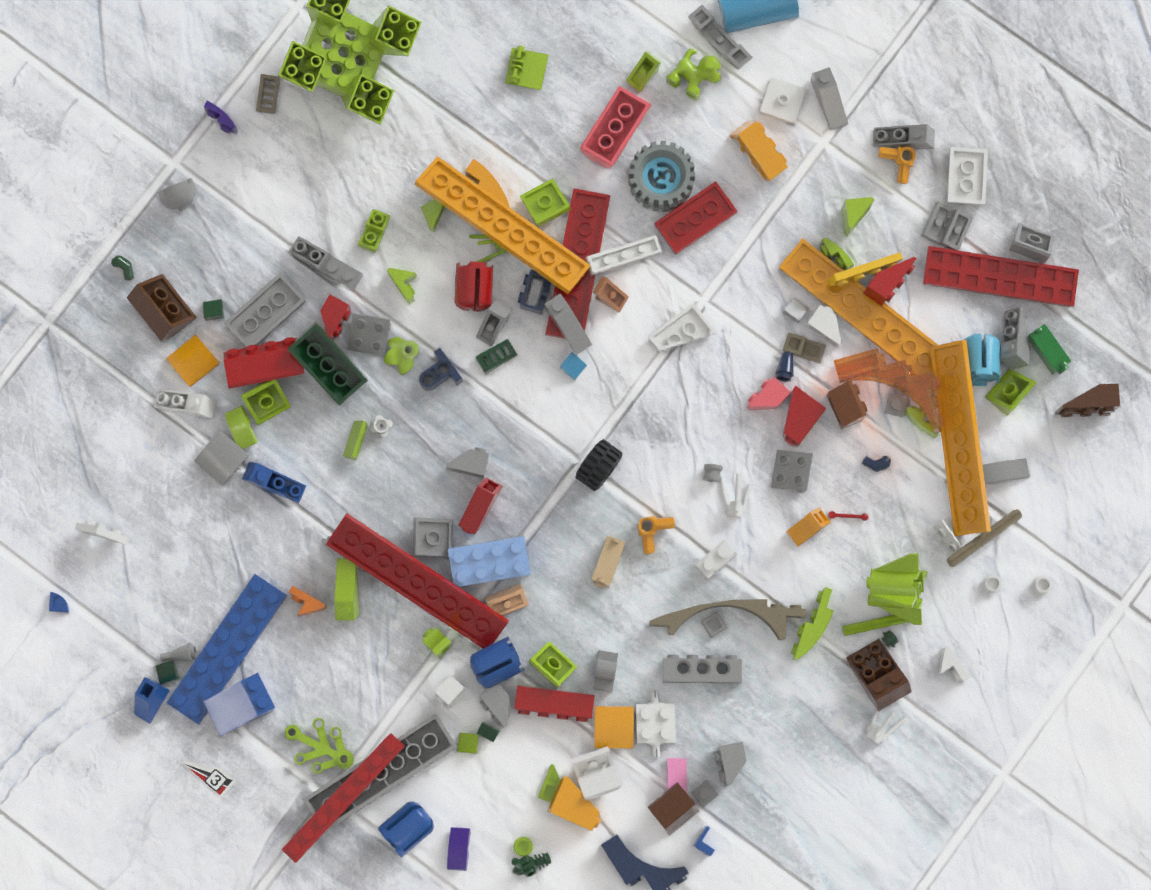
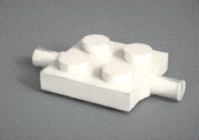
(655, 723)

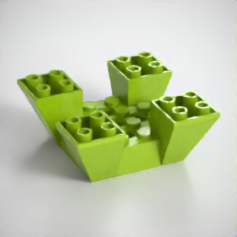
(312, 64)

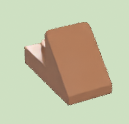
(610, 294)

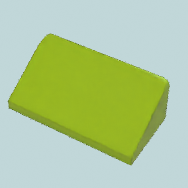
(355, 440)

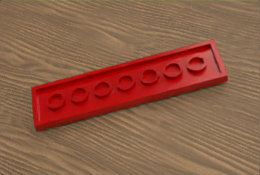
(583, 238)

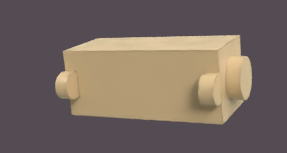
(607, 562)

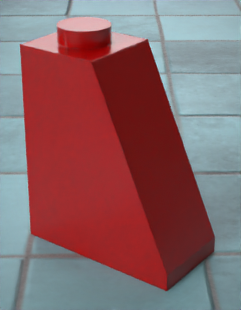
(801, 416)
(479, 506)

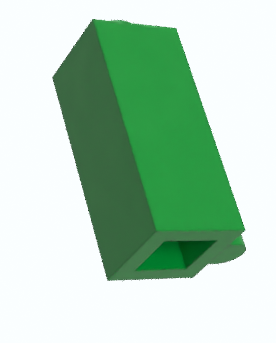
(1049, 350)

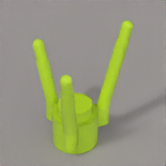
(501, 250)

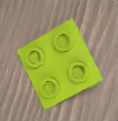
(526, 68)

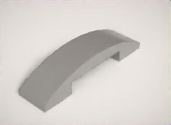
(718, 38)
(1006, 471)

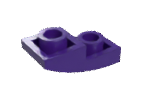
(224, 120)
(458, 849)

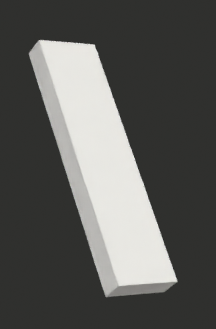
(624, 255)

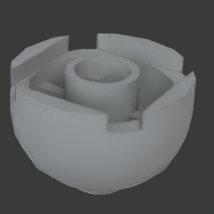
(178, 195)

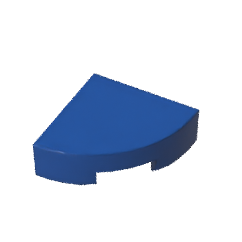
(58, 603)

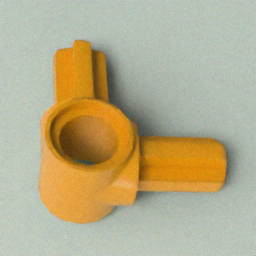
(896, 154)
(657, 524)

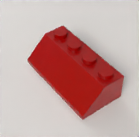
(260, 363)

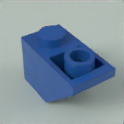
(149, 699)

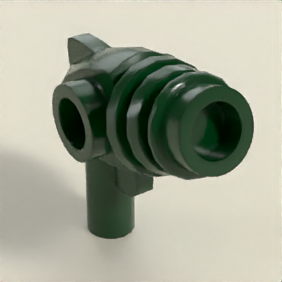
(528, 865)

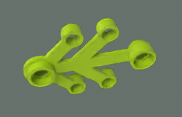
(323, 747)

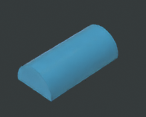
(753, 13)

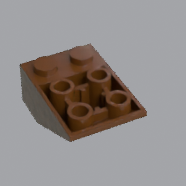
(1100, 399)
(879, 674)

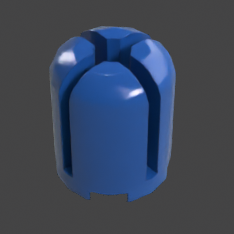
(495, 663)
(407, 827)

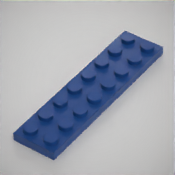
(227, 648)

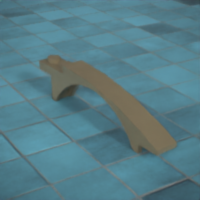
(773, 616)

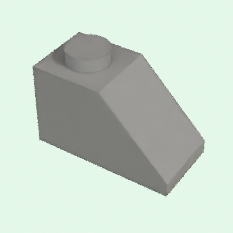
(494, 322)
(470, 463)

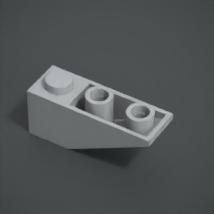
(911, 136)
(1015, 341)

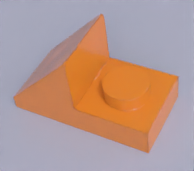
(311, 604)

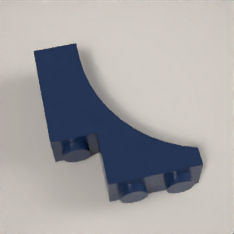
(631, 867)

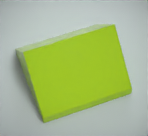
(854, 211)
(1009, 391)
(265, 401)
(552, 664)

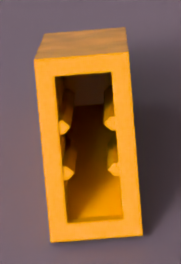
(570, 805)

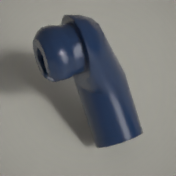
(877, 465)

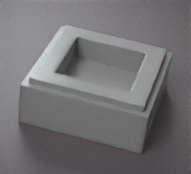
(714, 624)

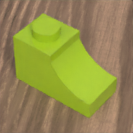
(436, 642)

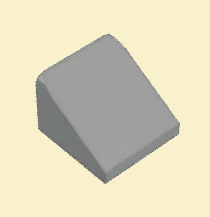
(795, 310)

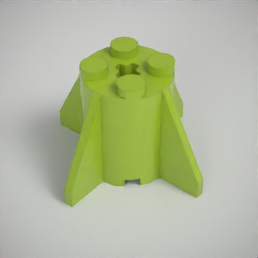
(898, 588)

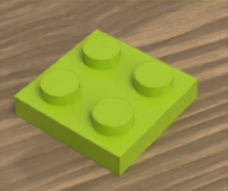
(545, 202)

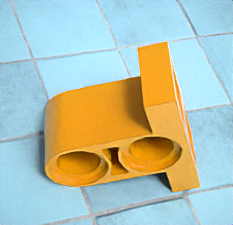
(808, 526)

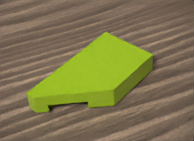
(550, 784)

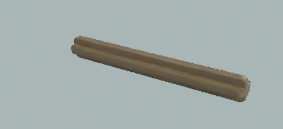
(984, 538)

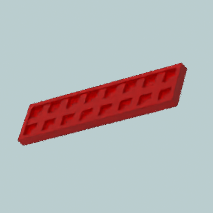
(1000, 276)

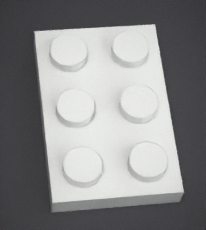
(967, 176)

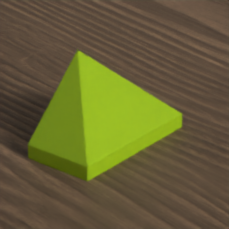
(432, 213)

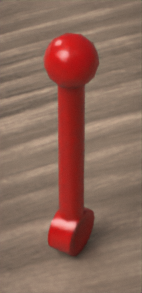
(832, 515)

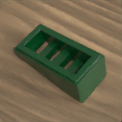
(486, 354)

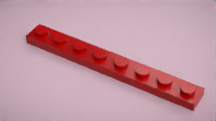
(343, 798)

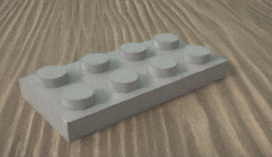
(265, 311)

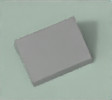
(1032, 243)

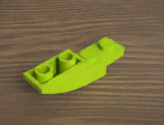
(811, 632)

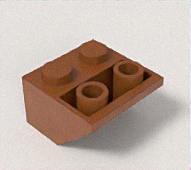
(847, 404)

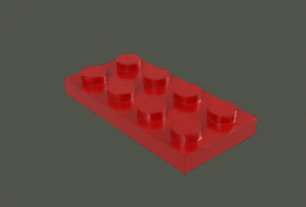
(695, 218)

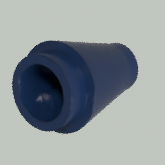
(785, 368)

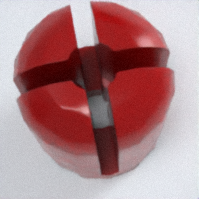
(473, 286)

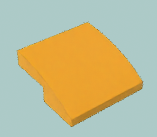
(614, 727)

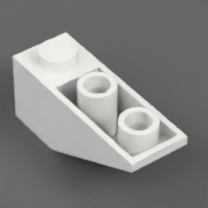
(185, 403)

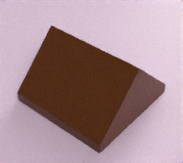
(673, 808)

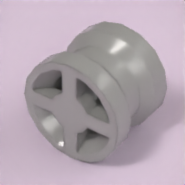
(712, 473)

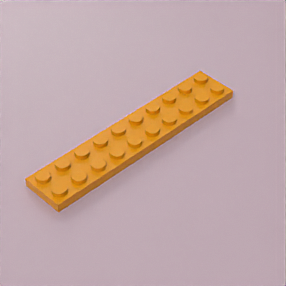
(502, 225)
(875, 322)
(960, 439)

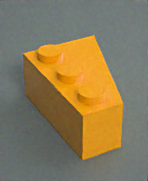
(760, 149)

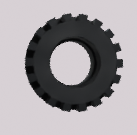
(598, 465)

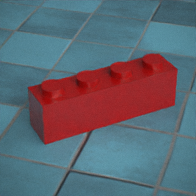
(554, 702)

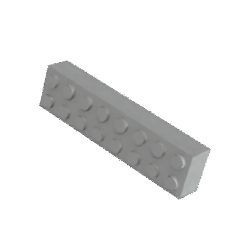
(422, 748)

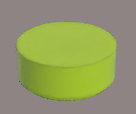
(523, 846)

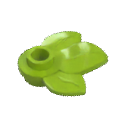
(398, 355)

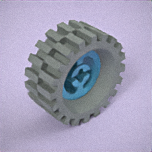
(650, 161)

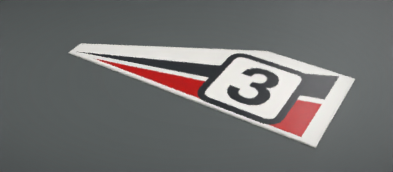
(213, 777)

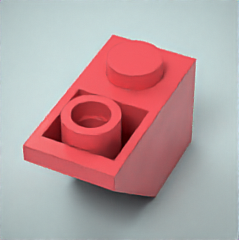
(770, 397)

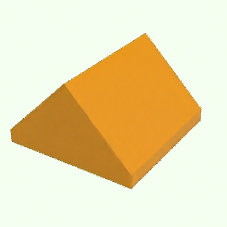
(192, 361)

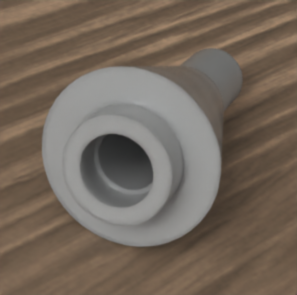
(184, 653)

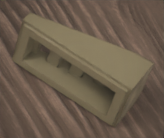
(262, 85)

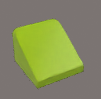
(468, 743)

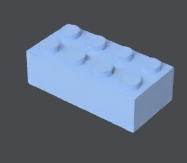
(489, 561)

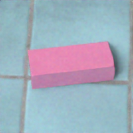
(677, 772)

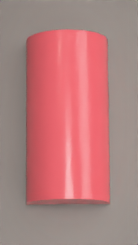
(614, 128)

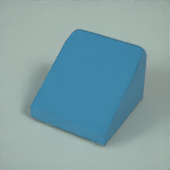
(573, 366)

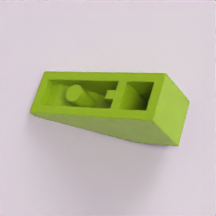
(346, 590)

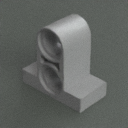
(605, 671)

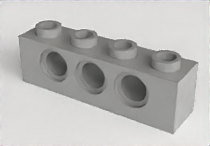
(732, 676)

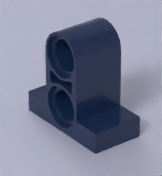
(439, 378)

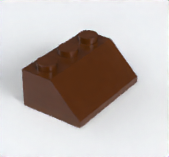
(161, 307)

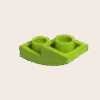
(374, 231)
(831, 250)
(916, 416)
(240, 428)

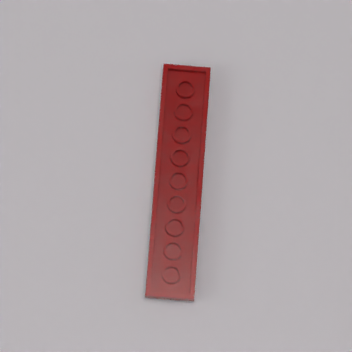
(416, 582)

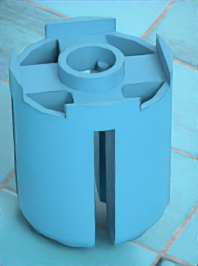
(983, 359)

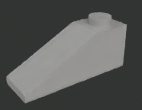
(829, 98)
(567, 324)

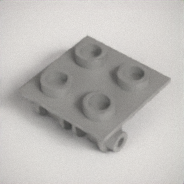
(368, 334)
(792, 470)

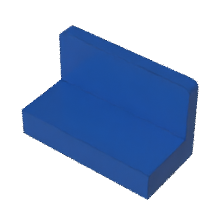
(700, 845)

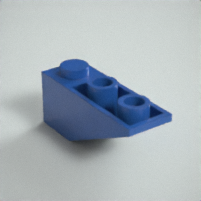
(273, 481)

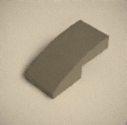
(804, 348)

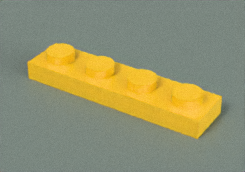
(859, 272)

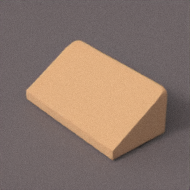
(507, 600)

